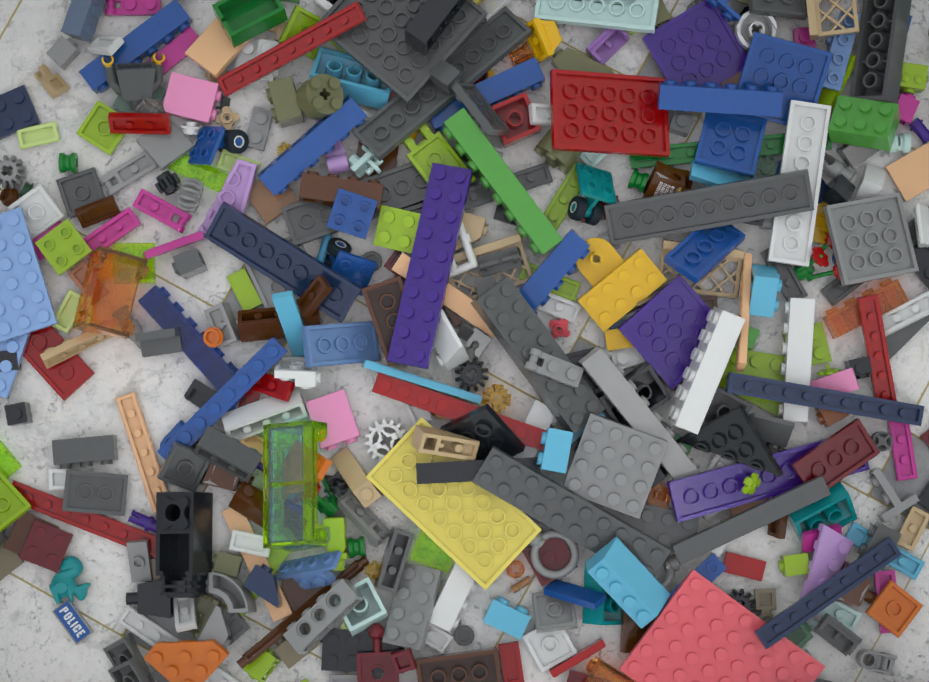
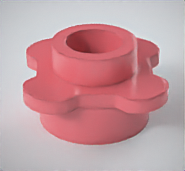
(563, 323)

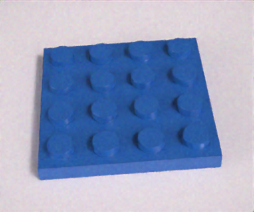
(788, 65)

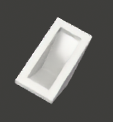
(870, 183)

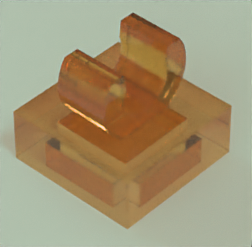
(659, 496)

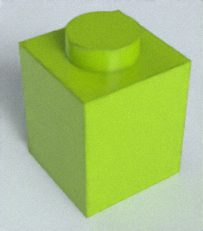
(794, 564)

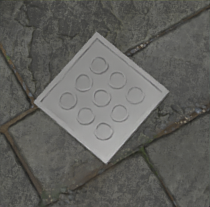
(870, 239)
(615, 465)

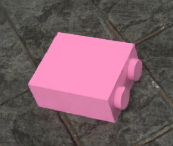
(192, 98)
(338, 415)

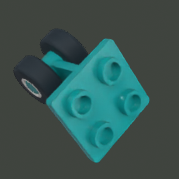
(596, 186)

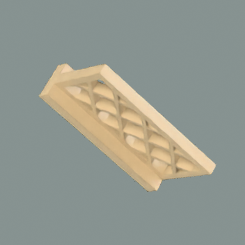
(815, 22)
(502, 244)
(736, 255)

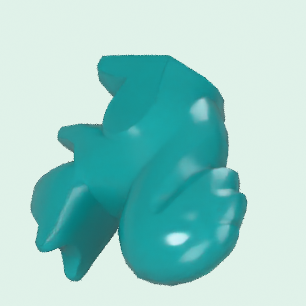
(64, 582)

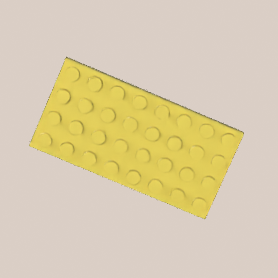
(460, 517)

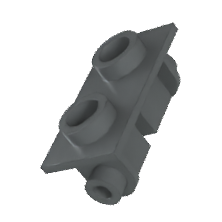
(499, 261)

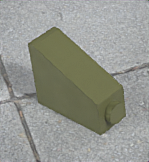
(575, 61)

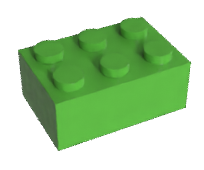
(864, 122)

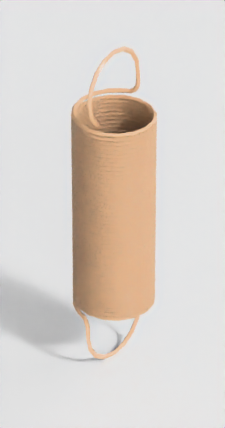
(521, 584)

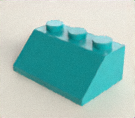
(827, 511)
(607, 613)

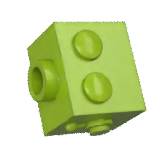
(913, 78)
(263, 666)

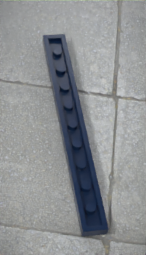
(824, 399)

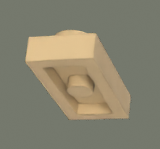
(912, 528)

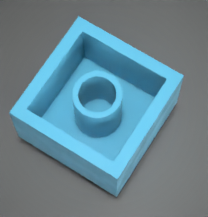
(764, 289)
(555, 450)
(506, 617)

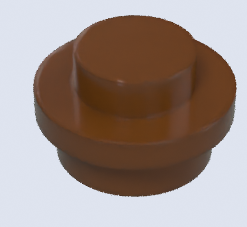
(9, 196)

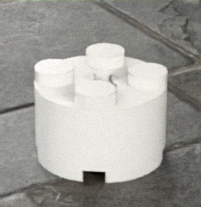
(743, 27)

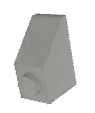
(217, 628)

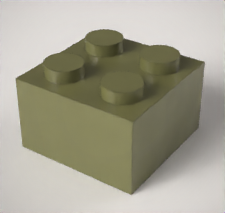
(283, 97)

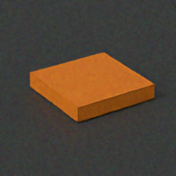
(893, 608)

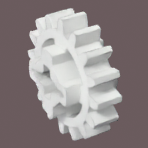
(379, 429)

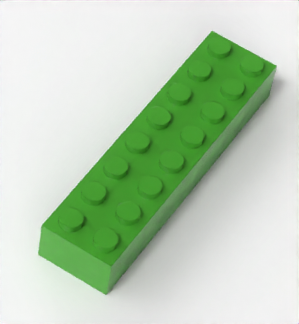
(501, 181)

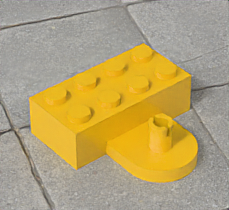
(615, 281)

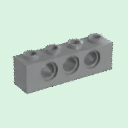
(349, 599)

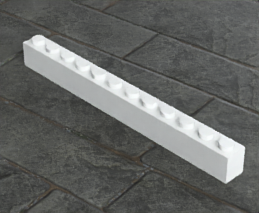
(459, 581)

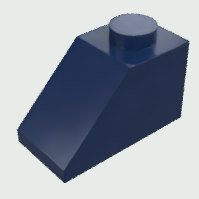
(264, 584)

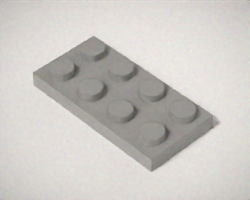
(412, 607)

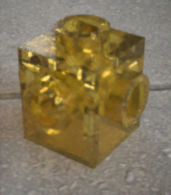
(496, 389)

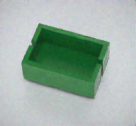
(248, 18)

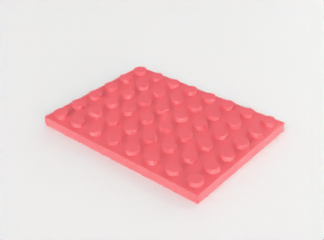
(712, 639)

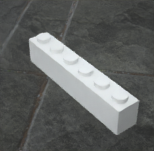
(797, 352)

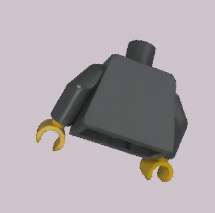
(135, 80)

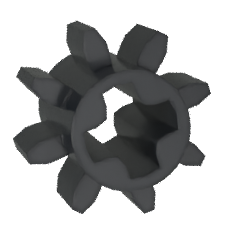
(167, 183)

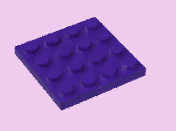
(696, 47)
(668, 329)

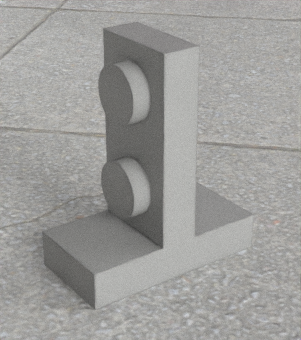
(890, 497)

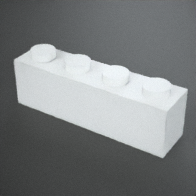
(250, 418)

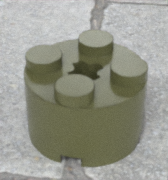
(320, 96)
(561, 159)

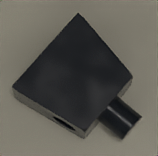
(150, 601)

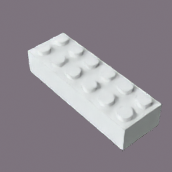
(705, 369)

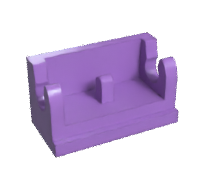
(607, 45)

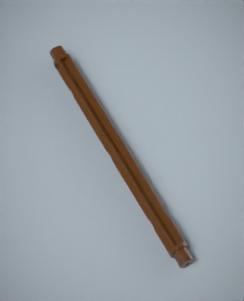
(277, 633)

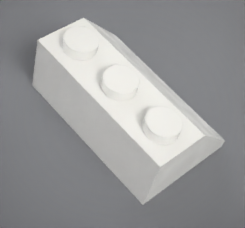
(448, 345)

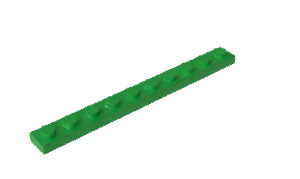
(685, 152)

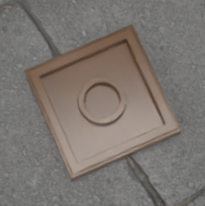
(269, 205)

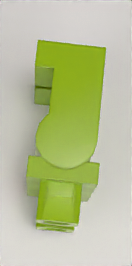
(338, 538)

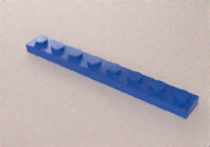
(227, 395)

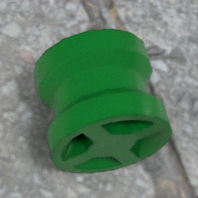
(68, 162)
(638, 180)
(356, 547)

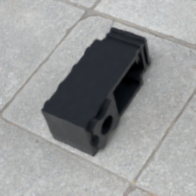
(183, 542)

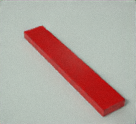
(876, 346)

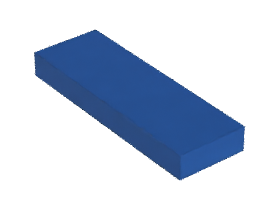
(575, 594)

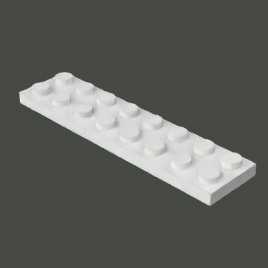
(802, 149)

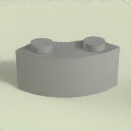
(233, 593)

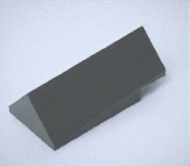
(127, 661)

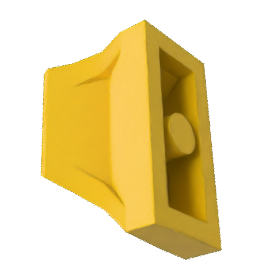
(544, 38)

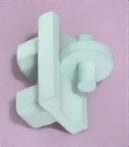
(365, 164)

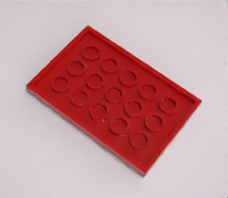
(607, 114)

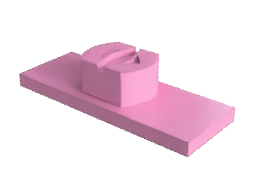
(841, 381)

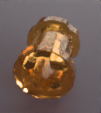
(522, 50)
(521, 568)

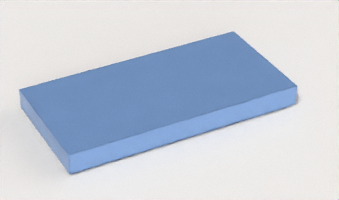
(340, 344)

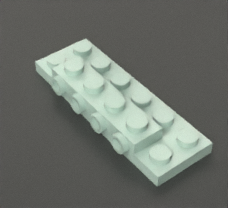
(608, 14)

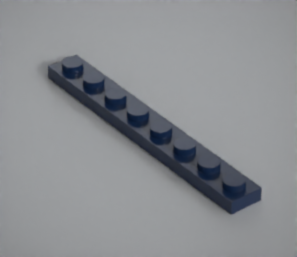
(827, 593)

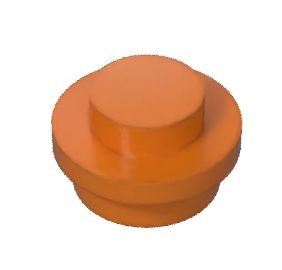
(213, 337)

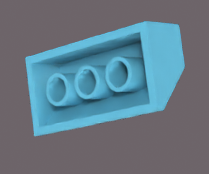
(354, 78)
(628, 582)

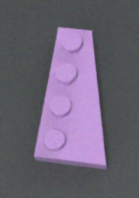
(234, 192)
(828, 557)

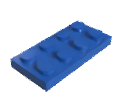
(703, 251)

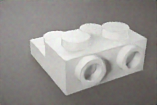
(252, 50)
(295, 368)

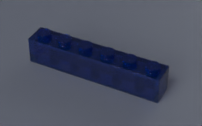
(170, 315)

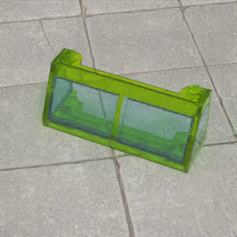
(291, 486)

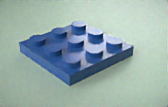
(731, 142)

